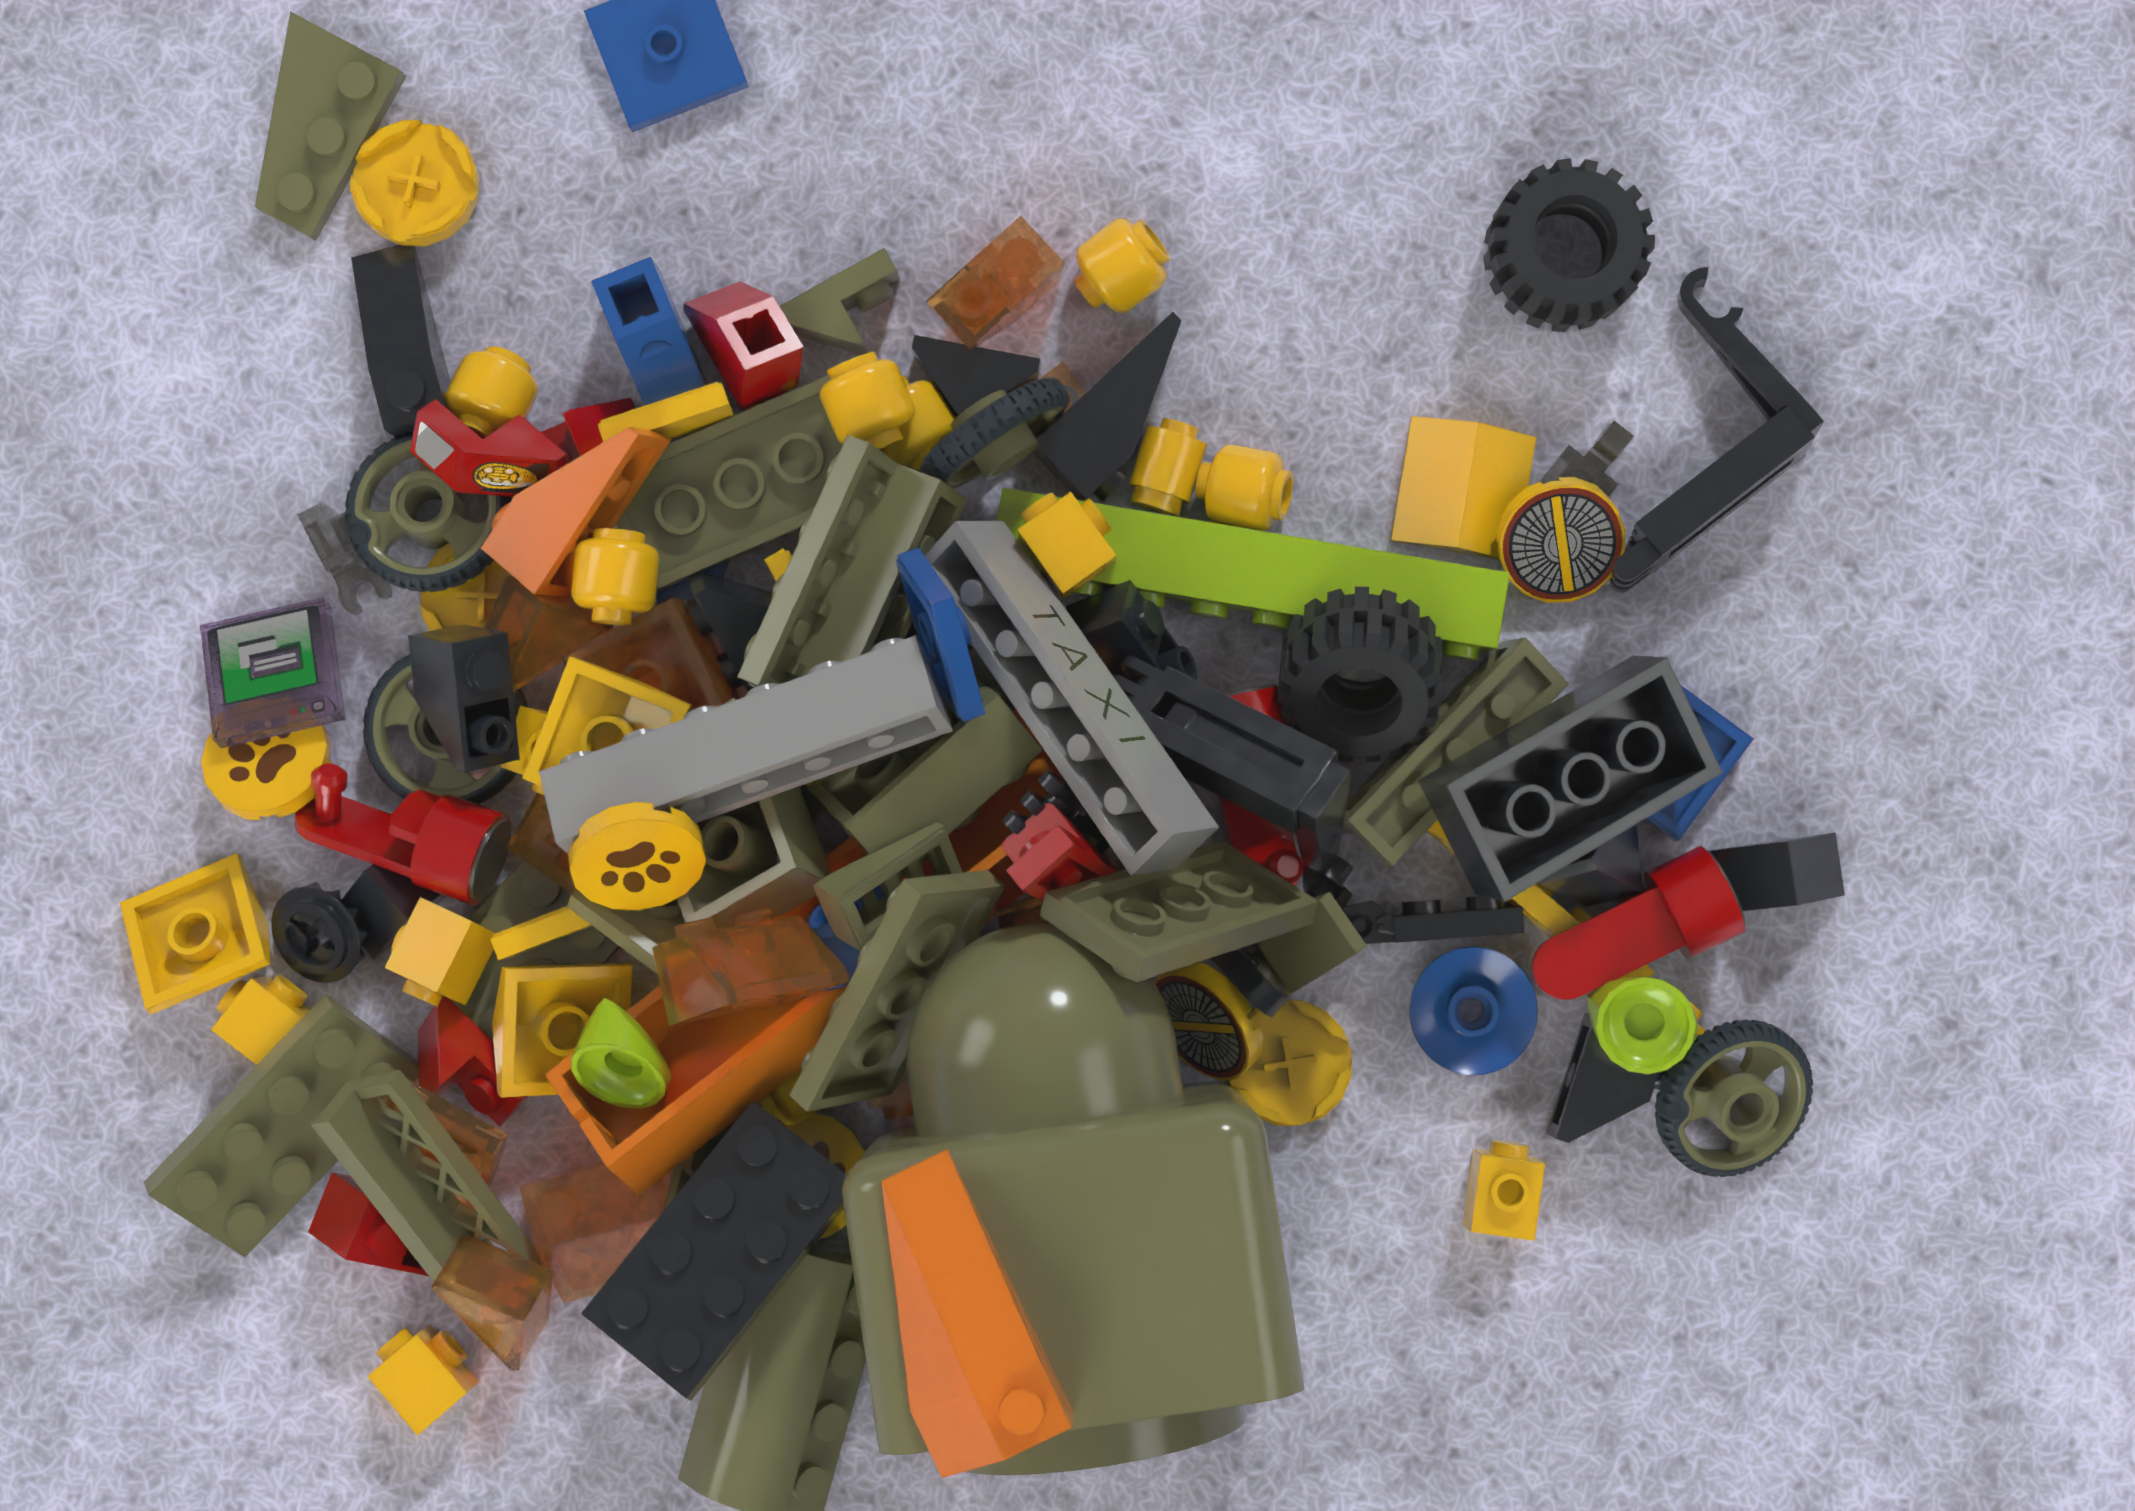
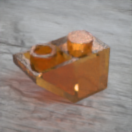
(998, 285)

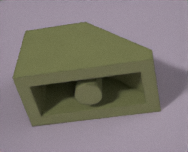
(1309, 951)

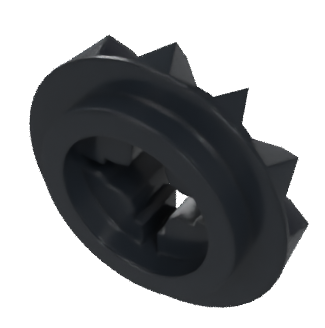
(297, 935)

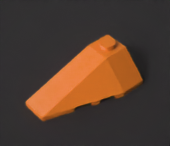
(967, 1344)

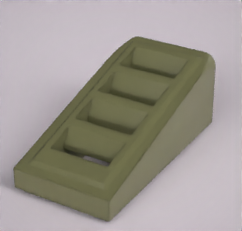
(857, 880)

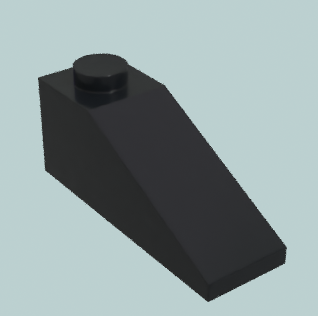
(399, 336)
(1104, 426)

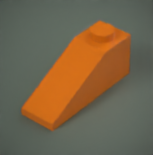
(544, 523)

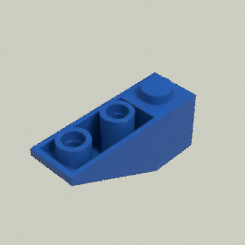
(649, 331)

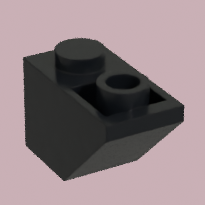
(732, 613)
(1125, 624)
(467, 693)

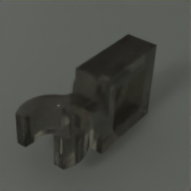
(1594, 462)
(333, 546)

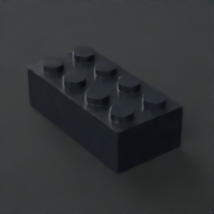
(1570, 777)
(719, 1251)

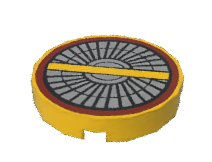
(1560, 539)
(1210, 1021)

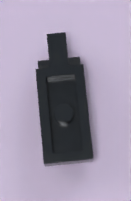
(1425, 920)

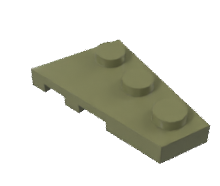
(322, 113)

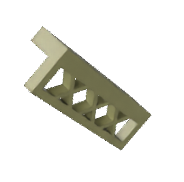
(1506, 687)
(403, 1183)

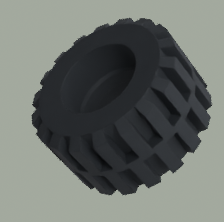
(1605, 209)
(1367, 634)

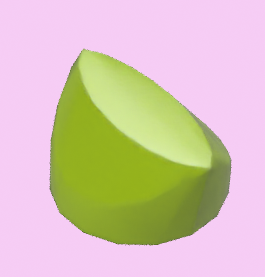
(1642, 1023)
(619, 1060)

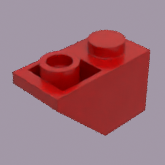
(747, 341)
(357, 1230)

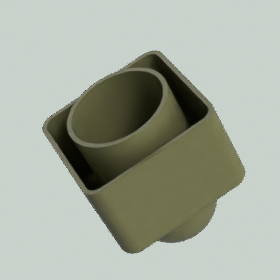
(1110, 1191)

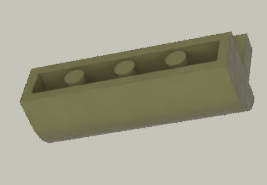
(844, 575)
(782, 1396)

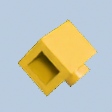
(1067, 540)
(440, 954)
(259, 1014)
(1504, 1191)
(422, 1375)

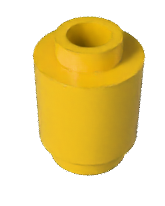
(1167, 467)

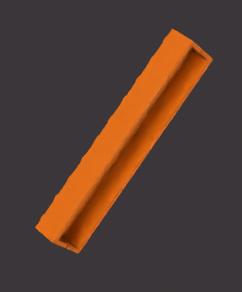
(746, 1055)

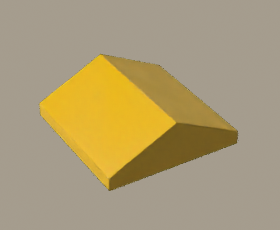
(1459, 484)
(596, 711)
(196, 933)
(543, 1016)

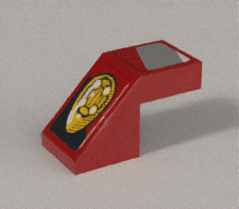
(496, 465)

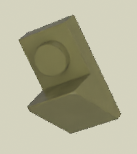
(822, 310)

